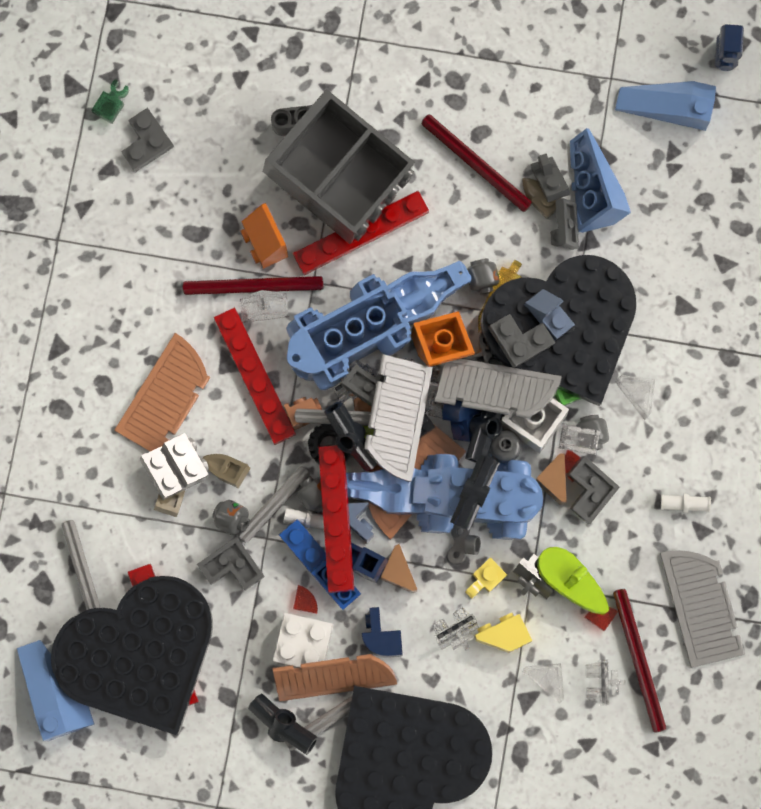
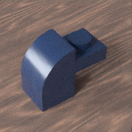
(459, 419)
(367, 563)
(380, 643)

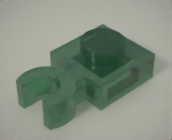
(110, 105)

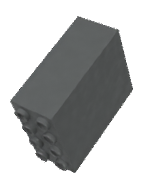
(339, 167)

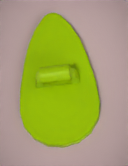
(571, 579)

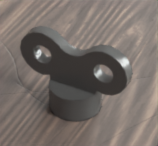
(464, 545)

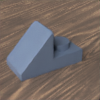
(548, 311)
(361, 527)

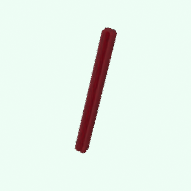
(476, 163)
(252, 285)
(639, 660)

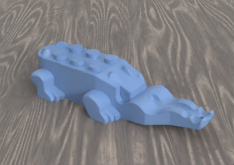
(374, 320)
(436, 491)

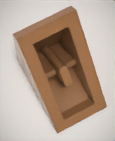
(553, 479)
(398, 572)

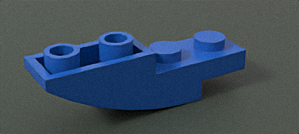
(314, 560)

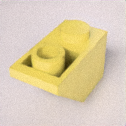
(506, 635)

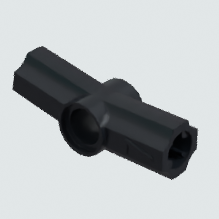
(483, 430)
(350, 435)
(474, 492)
(282, 724)

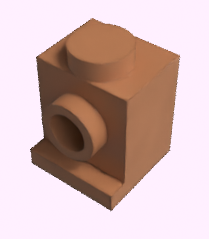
(302, 403)

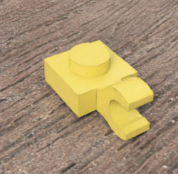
(487, 577)

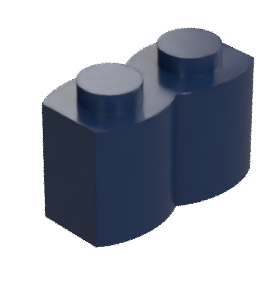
(729, 47)

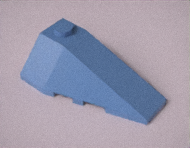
(676, 103)
(596, 188)
(52, 708)

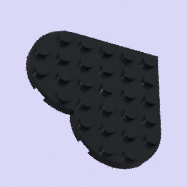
(597, 301)
(140, 656)
(409, 752)

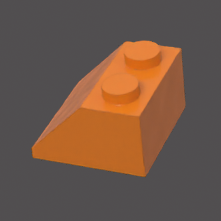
(264, 237)
(441, 339)

